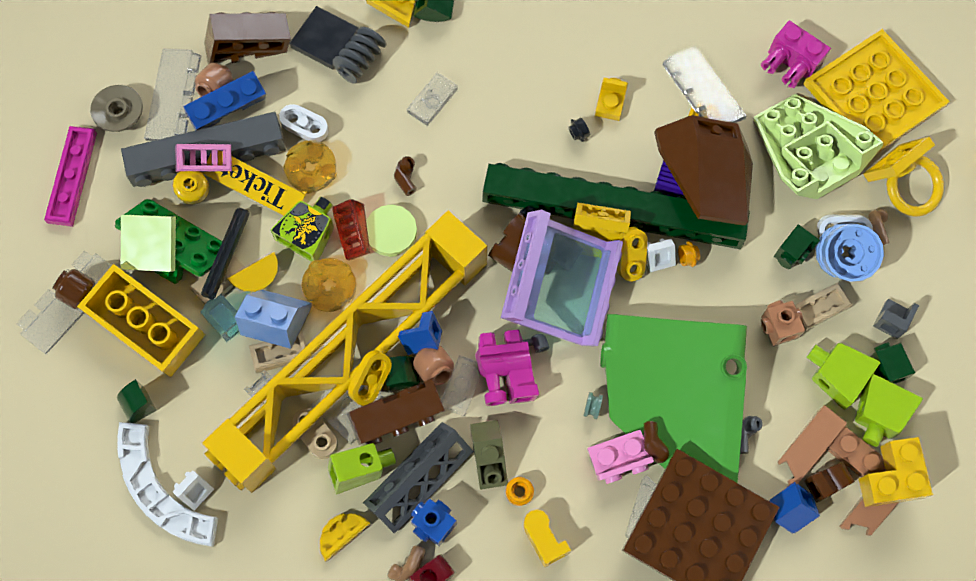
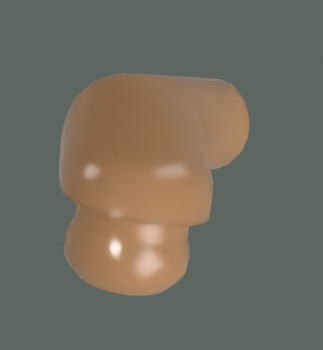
(877, 218)
(410, 567)

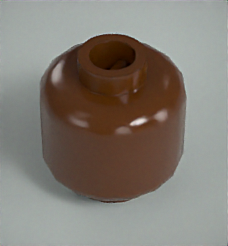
(72, 287)

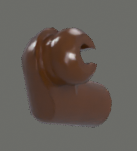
(403, 174)
(653, 444)

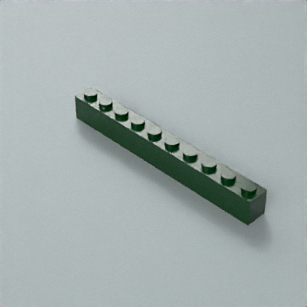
(649, 210)

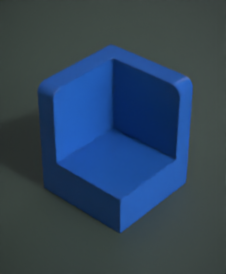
(426, 336)
(795, 509)

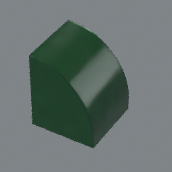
(434, 10)
(402, 374)
(135, 402)

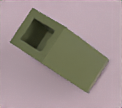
(489, 454)

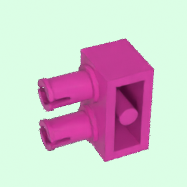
(796, 50)

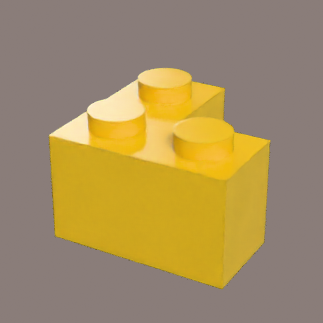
(904, 477)

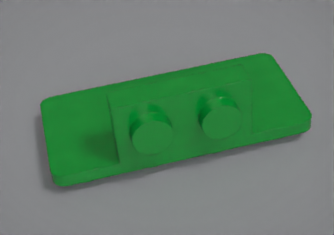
(194, 246)

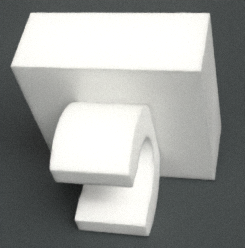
(661, 255)
(192, 490)

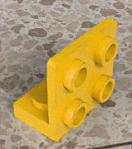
(601, 221)

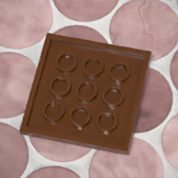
(699, 524)

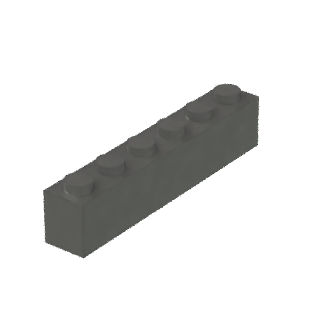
(247, 137)

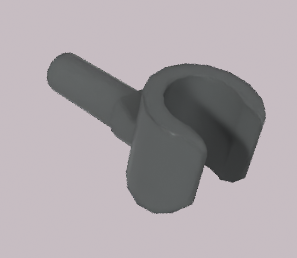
(539, 342)

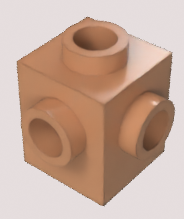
(782, 322)

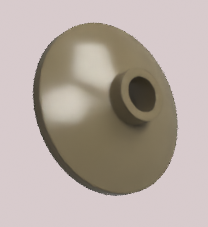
(111, 100)

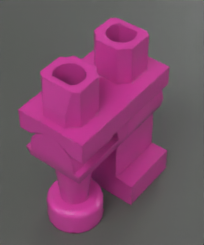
(509, 361)

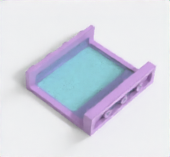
(561, 281)

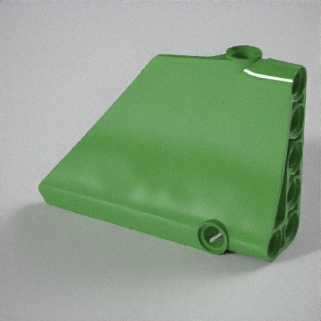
(680, 381)

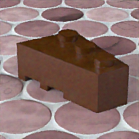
(396, 413)

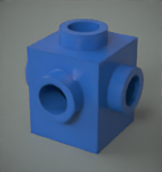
(440, 529)

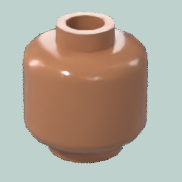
(212, 78)
(434, 365)

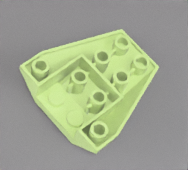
(814, 146)

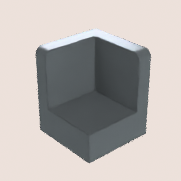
(895, 318)

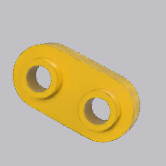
(633, 255)
(370, 377)

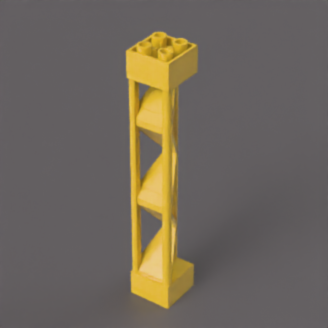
(229, 447)

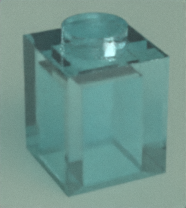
(221, 317)

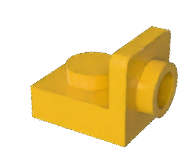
(611, 98)

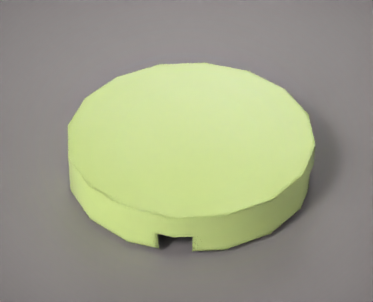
(391, 230)

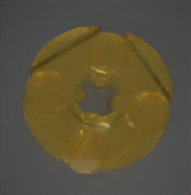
(308, 180)
(319, 272)

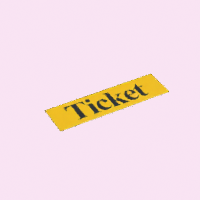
(256, 185)

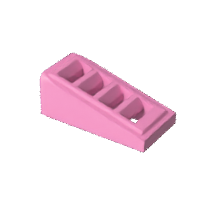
(203, 148)

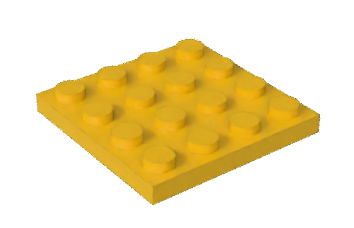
(877, 89)

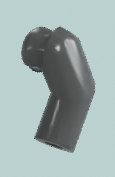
(750, 425)

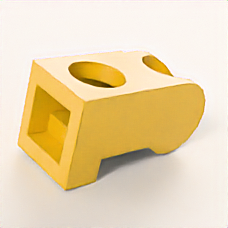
(541, 537)

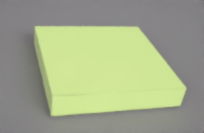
(148, 243)

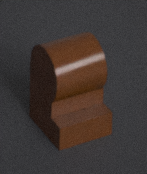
(829, 481)

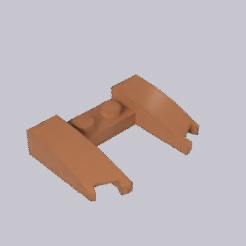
(829, 433)

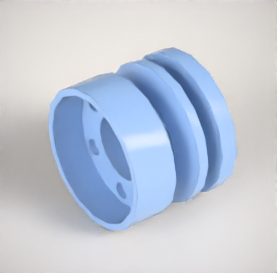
(864, 252)

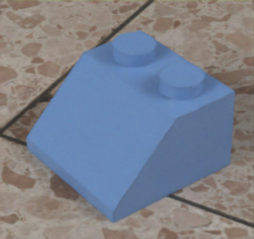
(272, 317)

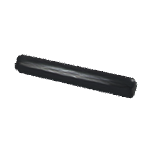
(225, 253)

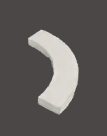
(151, 495)

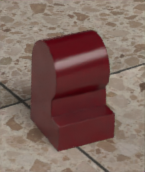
(435, 570)

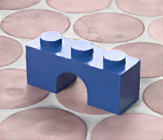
(225, 100)

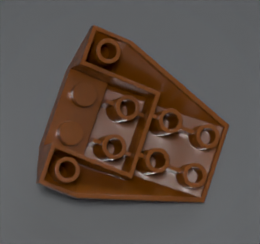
(709, 166)

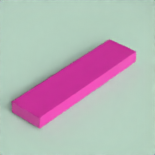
(70, 176)

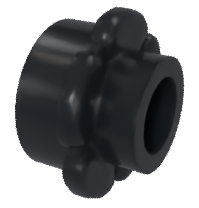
(579, 129)

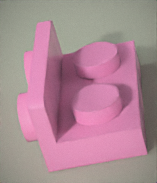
(619, 456)

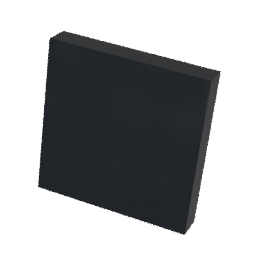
(323, 36)

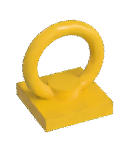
(901, 162)

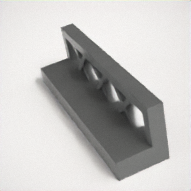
(396, 487)

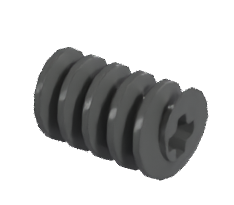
(357, 52)

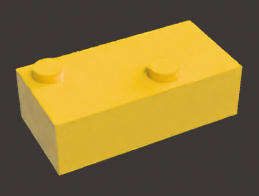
(141, 320)

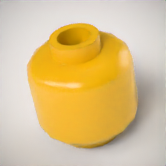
(195, 194)

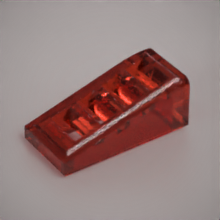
(343, 215)

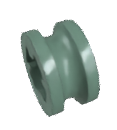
(593, 405)

